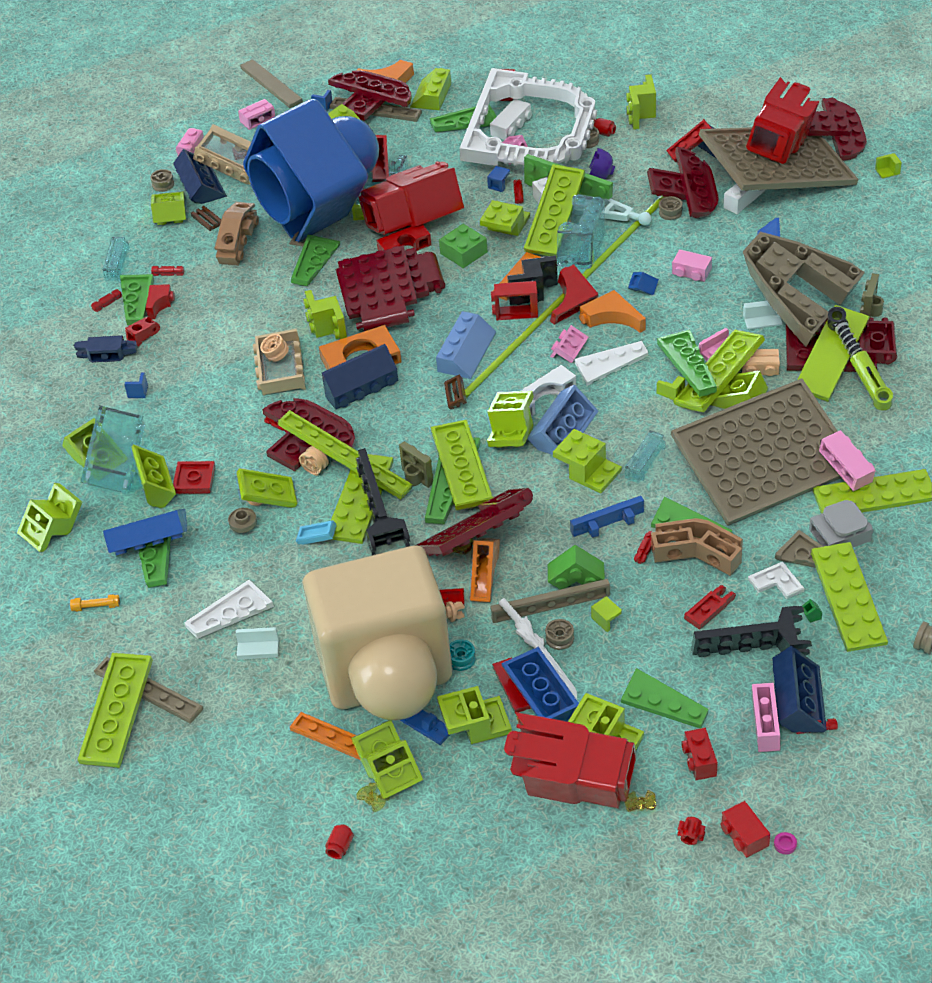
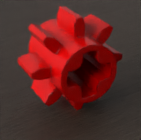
(691, 830)

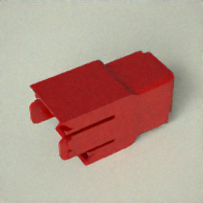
(785, 119)
(411, 198)
(569, 762)

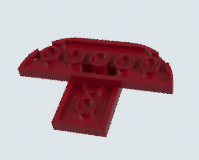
(370, 91)
(843, 125)
(693, 183)
(290, 447)

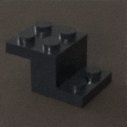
(541, 270)

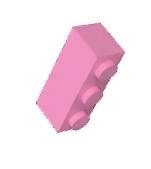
(847, 460)
(766, 717)

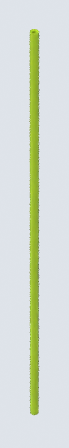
(517, 342)

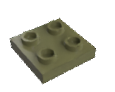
(872, 303)
(416, 465)

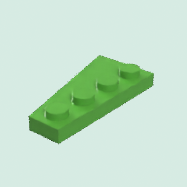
(459, 120)
(313, 258)

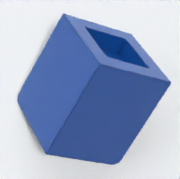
(325, 100)
(497, 178)
(643, 282)
(137, 389)

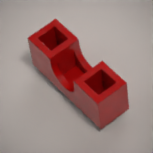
(412, 236)

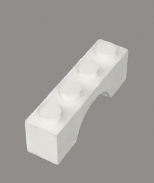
(551, 383)

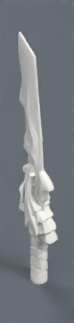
(525, 630)

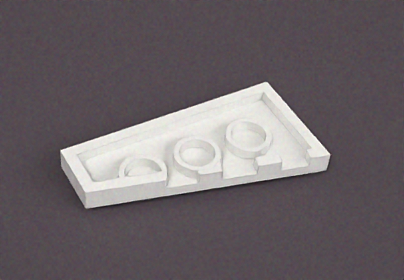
(603, 363)
(230, 609)

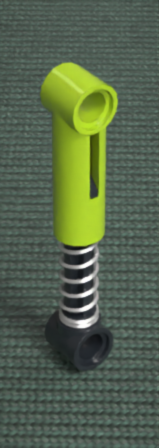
(860, 360)

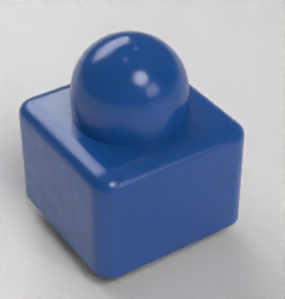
(310, 166)

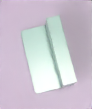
(760, 315)
(257, 643)

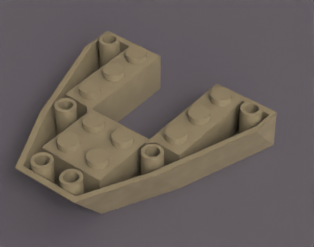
(776, 262)

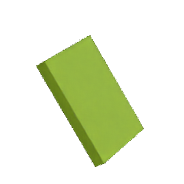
(266, 488)

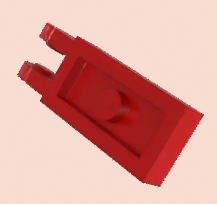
(708, 607)

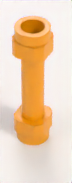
(77, 604)

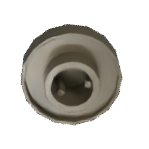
(242, 520)

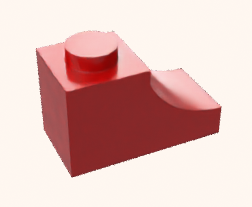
(158, 299)

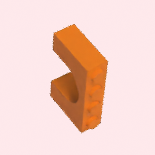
(337, 351)

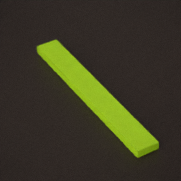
(342, 452)

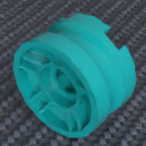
(459, 648)

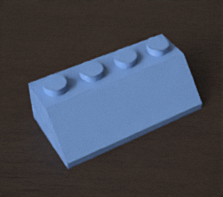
(465, 346)
(567, 412)

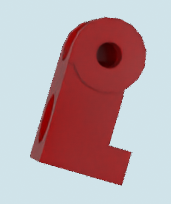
(142, 330)

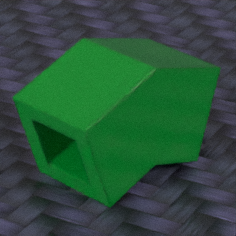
(812, 611)

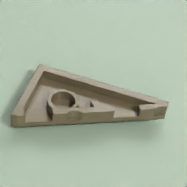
(798, 550)

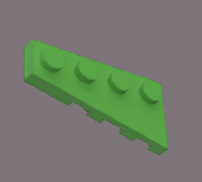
(135, 295)
(673, 511)
(155, 562)
(658, 698)

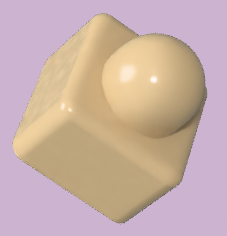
(380, 632)

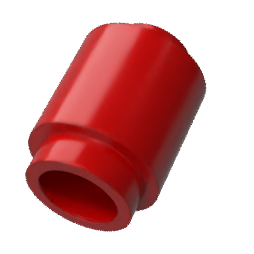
(605, 126)
(339, 841)

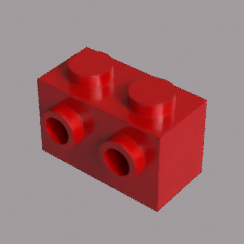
(700, 754)
(745, 829)

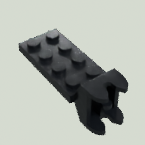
(384, 529)
(746, 637)

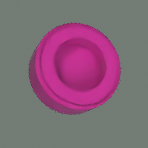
(785, 843)

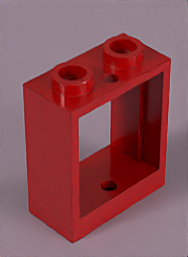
(515, 289)

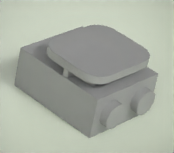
(841, 524)

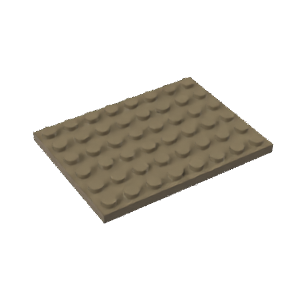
(810, 166)
(759, 451)

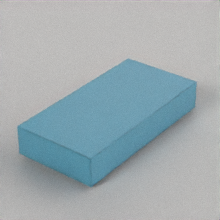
(316, 532)

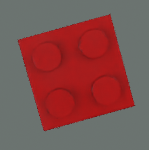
(194, 477)

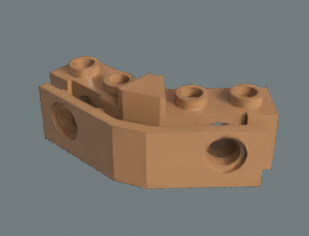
(235, 225)
(704, 548)

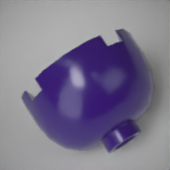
(601, 164)

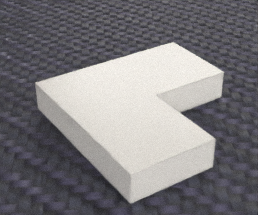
(778, 576)

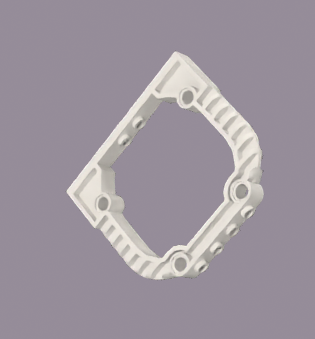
(503, 84)

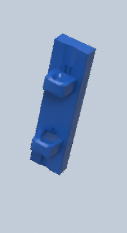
(593, 521)
(428, 725)

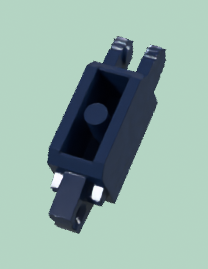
(105, 348)

